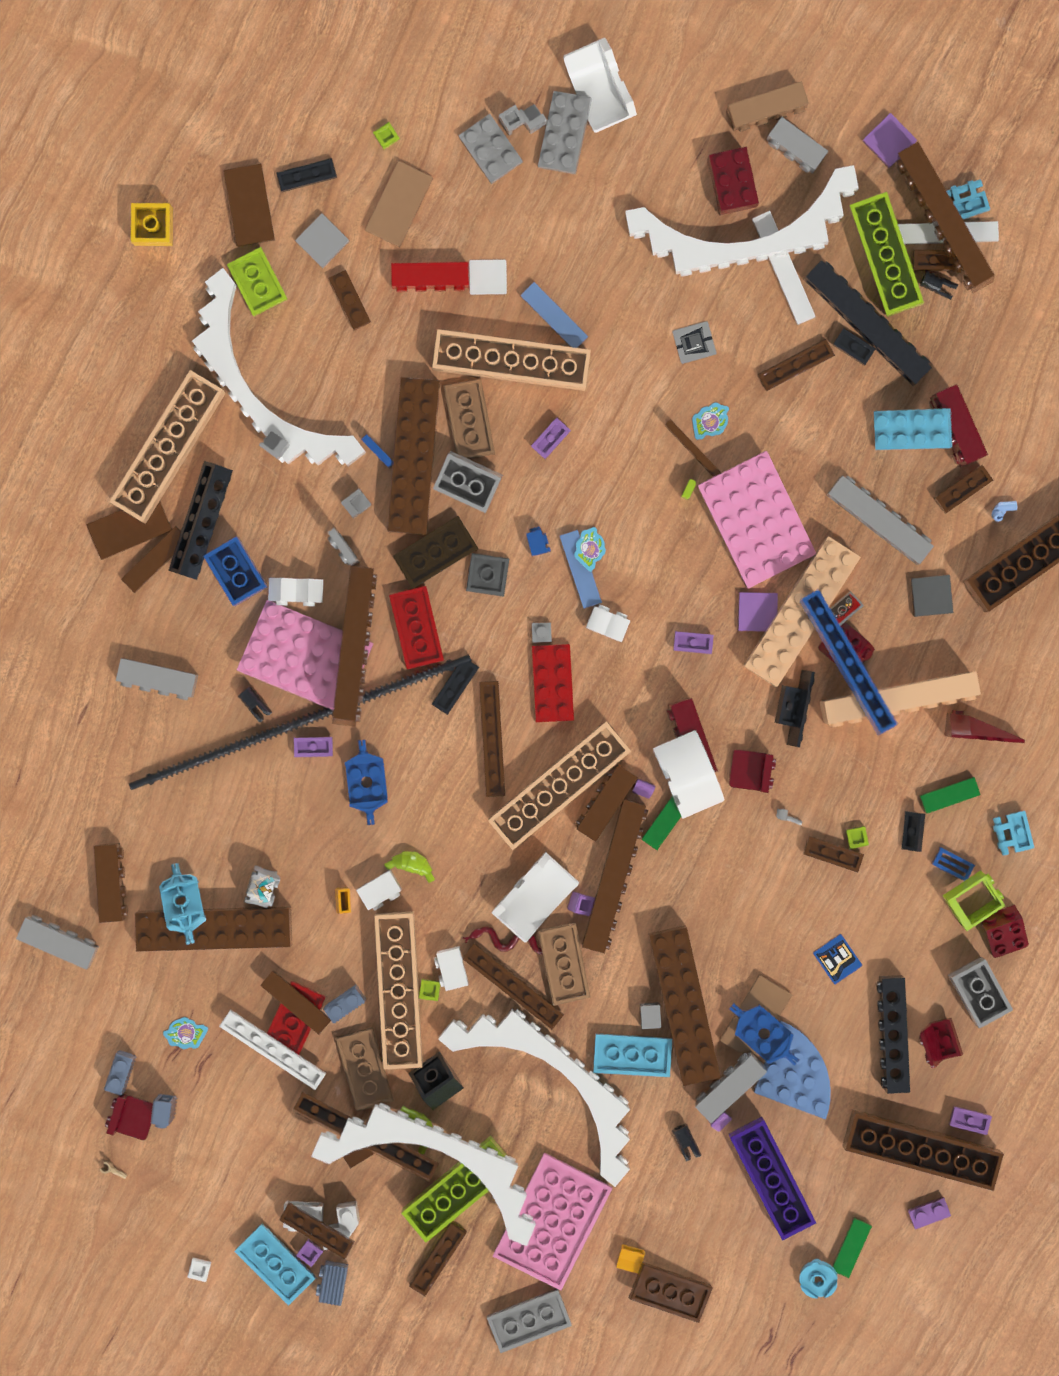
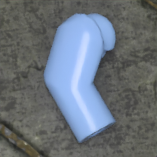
(1001, 508)

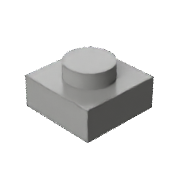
(541, 632)

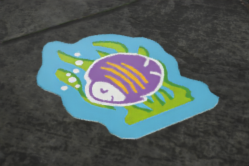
(710, 421)
(589, 548)
(185, 1033)

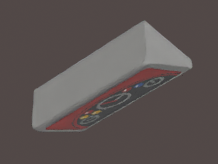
(846, 607)

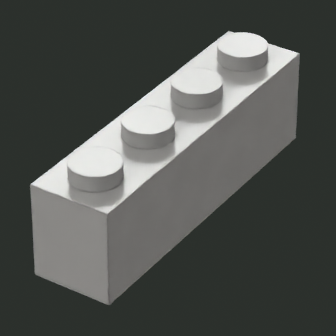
(157, 678)
(57, 942)
(730, 1086)

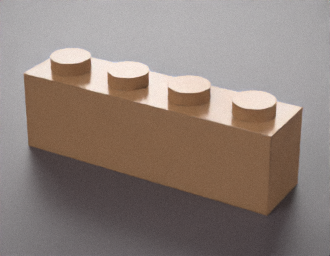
(767, 106)

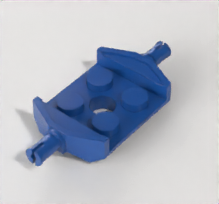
(359, 796)
(774, 1046)

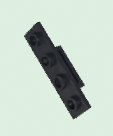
(793, 707)

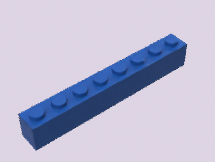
(848, 662)

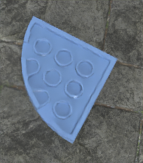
(798, 1086)

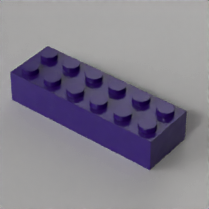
(772, 1178)

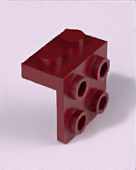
(860, 644)
(752, 770)
(1005, 931)
(940, 1041)
(130, 1117)

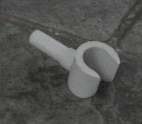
(782, 814)

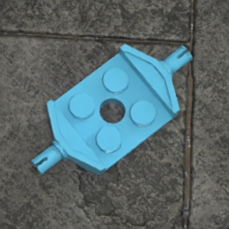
(188, 915)

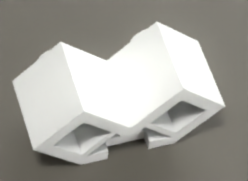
(295, 590)
(347, 1217)

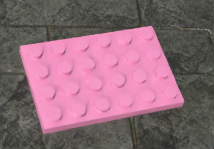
(756, 519)
(295, 654)
(564, 1210)

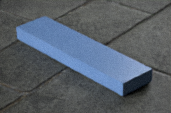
(554, 316)
(583, 578)

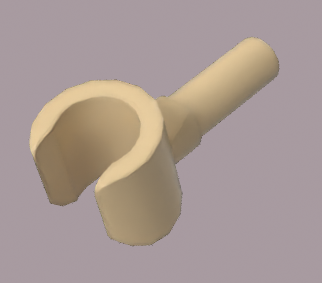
(113, 1170)

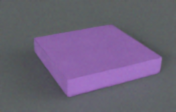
(888, 140)
(756, 610)

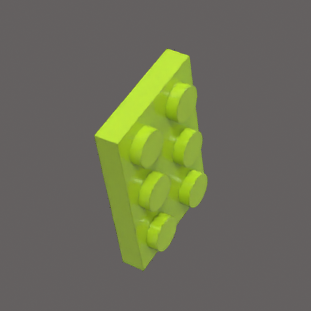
(257, 281)

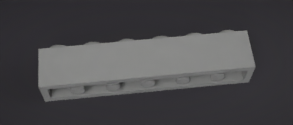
(880, 520)

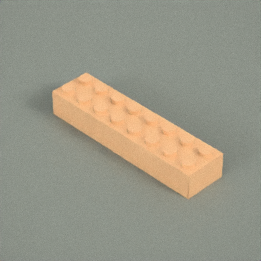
(511, 360)
(167, 446)
(791, 624)
(905, 697)
(559, 785)
(398, 990)

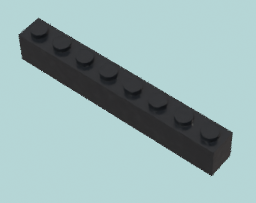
(867, 323)

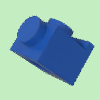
(537, 541)

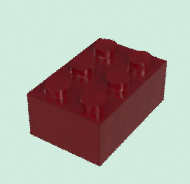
(733, 180)

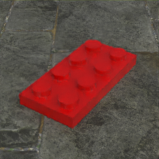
(416, 627)
(553, 683)
(288, 1027)

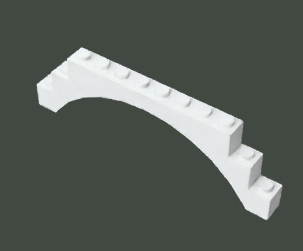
(804, 233)
(217, 349)
(519, 1034)
(392, 1127)

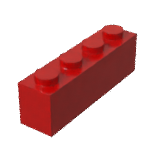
(430, 276)

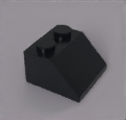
(436, 1081)

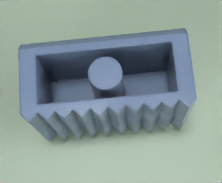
(344, 1004)
(120, 1072)
(163, 1110)
(333, 1283)

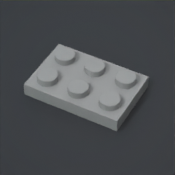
(490, 149)
(338, 542)

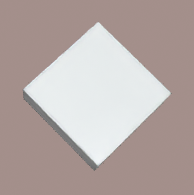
(199, 1269)

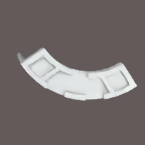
(596, 76)
(690, 774)
(535, 897)

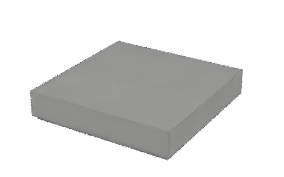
(322, 240)

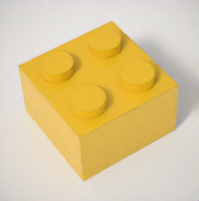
(151, 224)

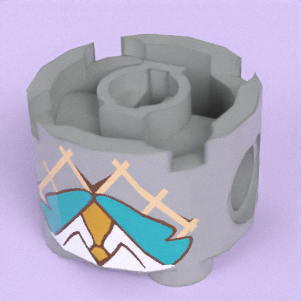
(261, 887)

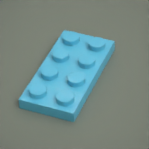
(912, 429)
(632, 1055)
(275, 1264)

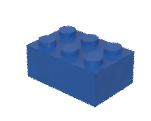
(235, 571)

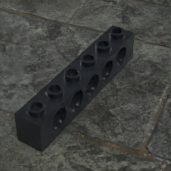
(200, 520)
(901, 1082)

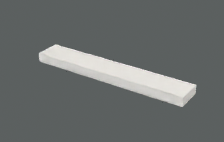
(925, 234)
(786, 273)
(272, 1049)

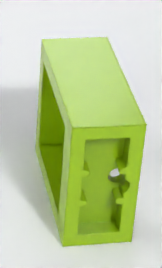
(982, 913)

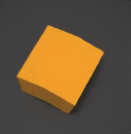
(338, 900)
(630, 1258)

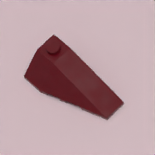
(968, 727)

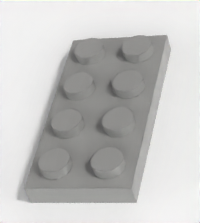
(564, 132)
(529, 1320)

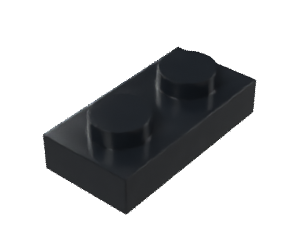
(854, 347)
(913, 831)

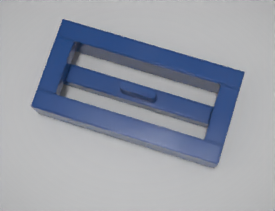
(378, 451)
(939, 857)

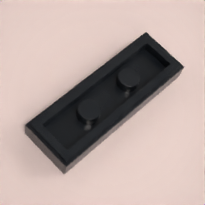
(306, 175)
(455, 686)

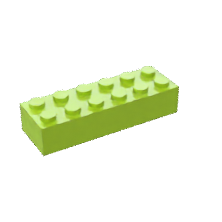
(886, 254)
(447, 1197)

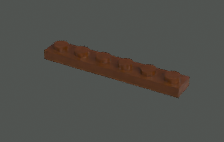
(492, 738)
(513, 986)

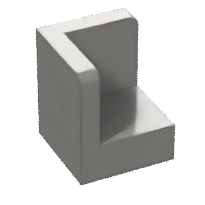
(511, 119)
(533, 119)
(275, 445)
(356, 503)
(650, 1015)

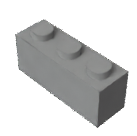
(796, 145)

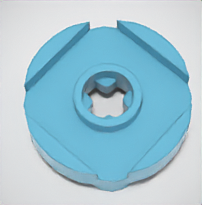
(819, 1289)

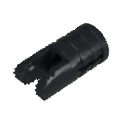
(934, 283)
(251, 700)
(685, 1139)

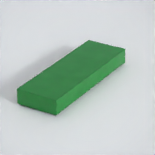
(950, 795)
(662, 825)
(851, 1247)

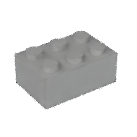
(467, 481)
(980, 992)

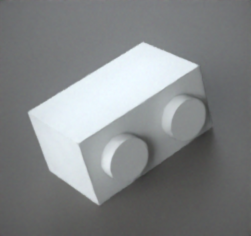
(379, 890)
(451, 968)

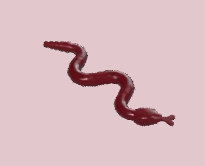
(496, 942)

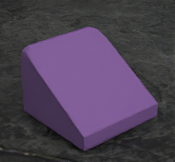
(643, 788)
(581, 903)
(721, 1121)

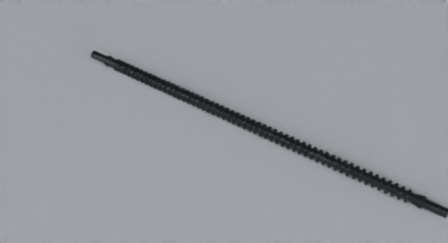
(152, 778)

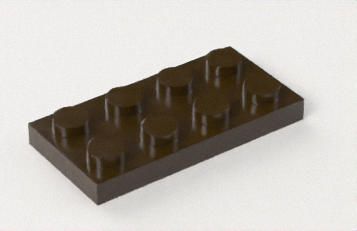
(435, 552)

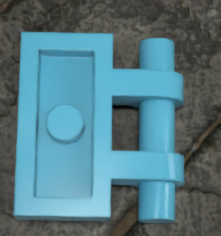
(970, 205)
(1019, 831)

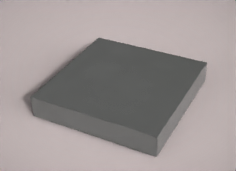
(487, 574)
(932, 595)

